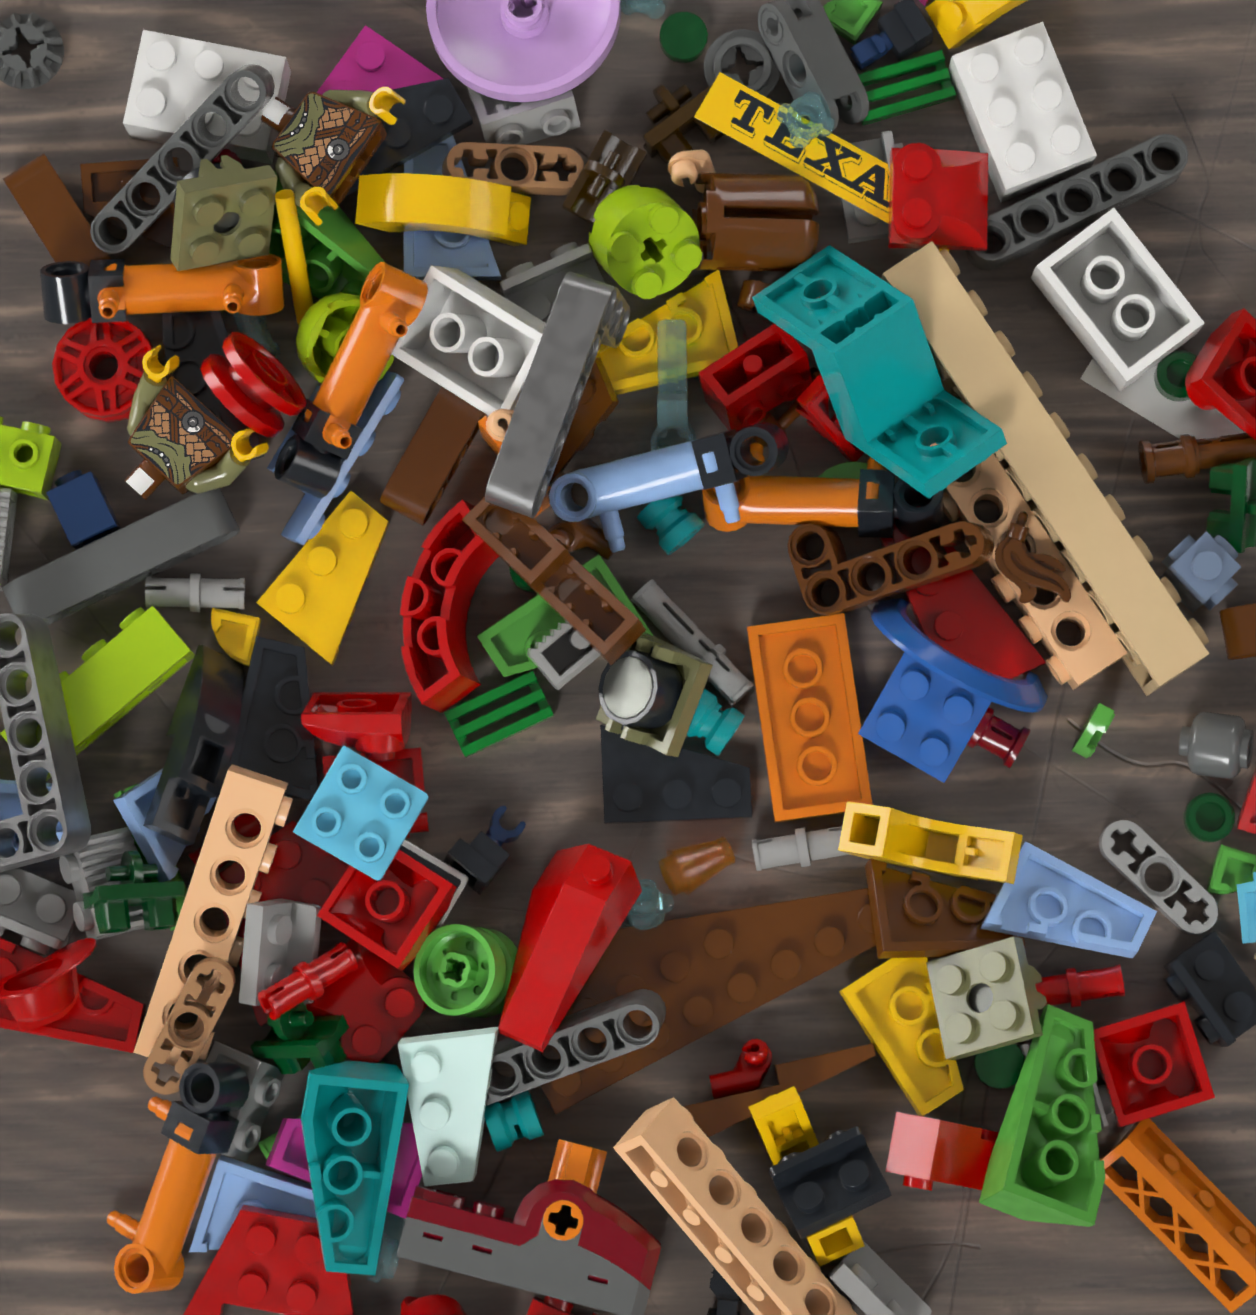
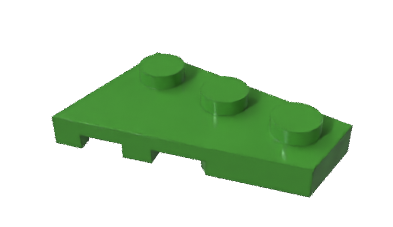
(514, 633)

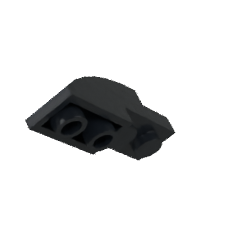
(202, 746)

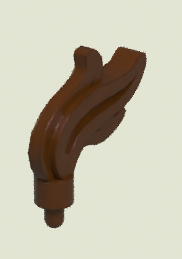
(1026, 568)

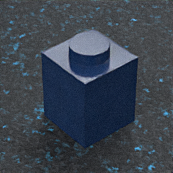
(82, 508)

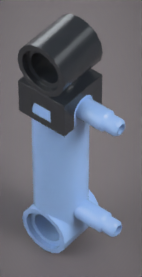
(666, 473)

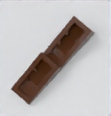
(557, 578)
(724, 1112)

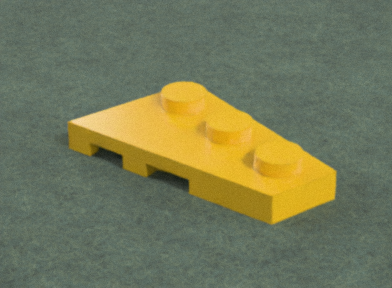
(325, 578)
(901, 1021)

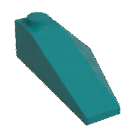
(351, 1148)

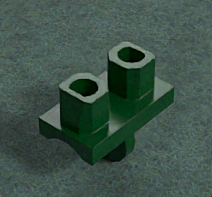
(1239, 523)
(113, 901)
(302, 1038)

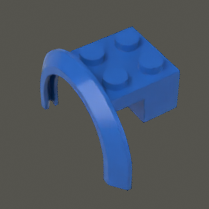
(936, 697)

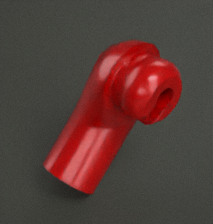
(747, 1073)

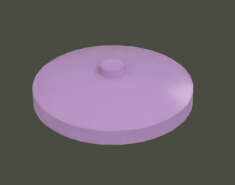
(523, 45)

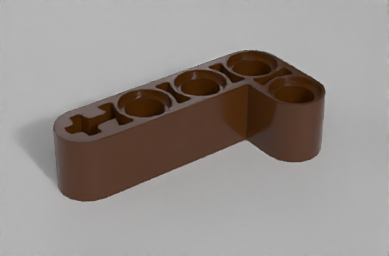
(894, 559)

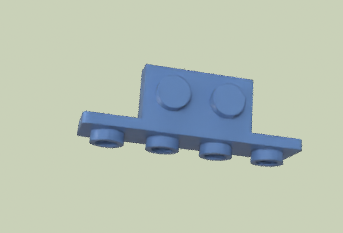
(309, 515)

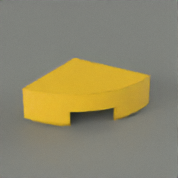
(235, 633)

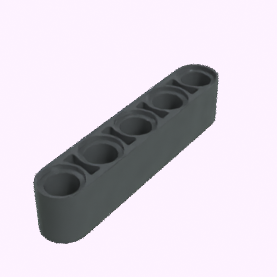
(163, 172)
(1094, 186)
(123, 558)
(574, 1047)

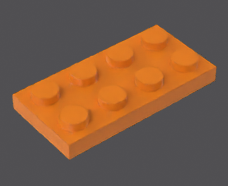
(809, 716)

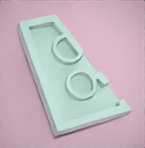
(448, 1099)

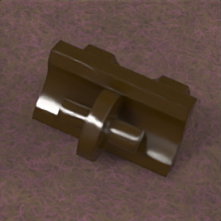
(668, 136)
(608, 168)

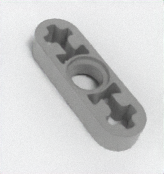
(1193, 894)

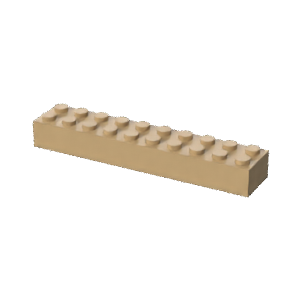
(1051, 478)

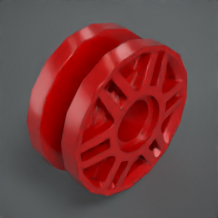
(77, 361)
(253, 384)

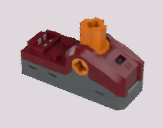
(596, 1264)

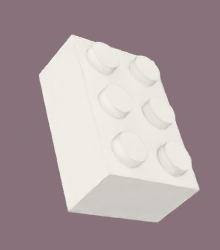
(180, 73)
(1021, 111)
(1116, 299)
(471, 340)

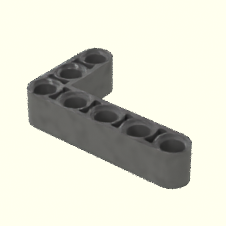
(579, 322)
(35, 760)

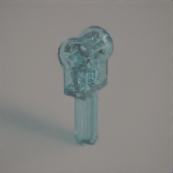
(672, 383)

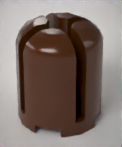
(756, 222)

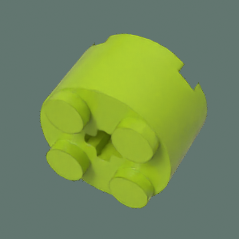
(644, 240)

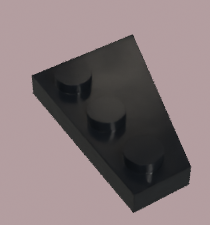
(426, 119)
(270, 723)
(657, 787)

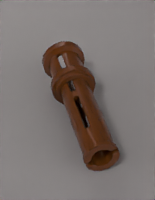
(1191, 455)

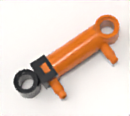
(113, 290)
(329, 422)
(837, 502)
(197, 1133)

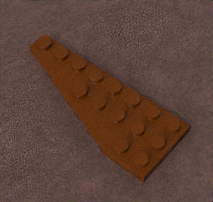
(712, 974)

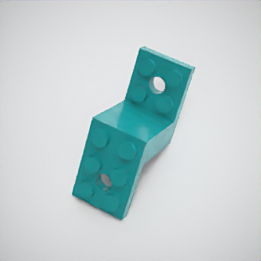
(879, 371)

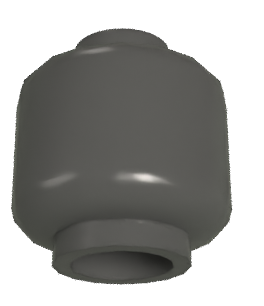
(1217, 745)

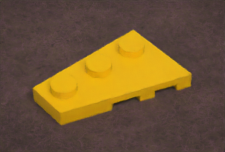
(709, 337)

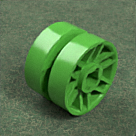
(465, 970)

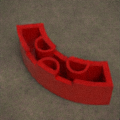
(437, 610)
(939, 1152)

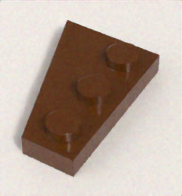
(924, 916)

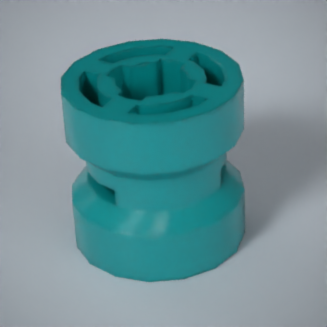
(673, 524)
(714, 723)
(512, 1121)

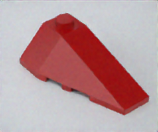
(563, 937)

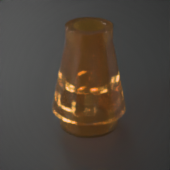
(693, 865)

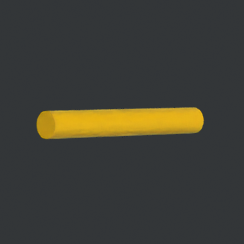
(294, 252)

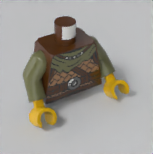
(327, 142)
(181, 436)

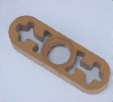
(547, 183)
(193, 987)

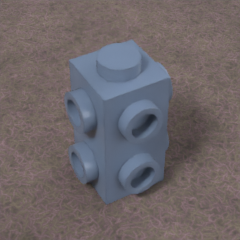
(1202, 570)

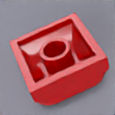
(938, 198)
(1226, 372)
(364, 720)
(391, 913)
(376, 1003)
(1152, 1064)

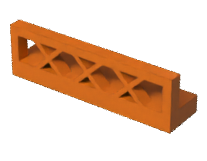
(1196, 1209)

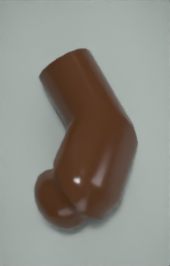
(582, 535)

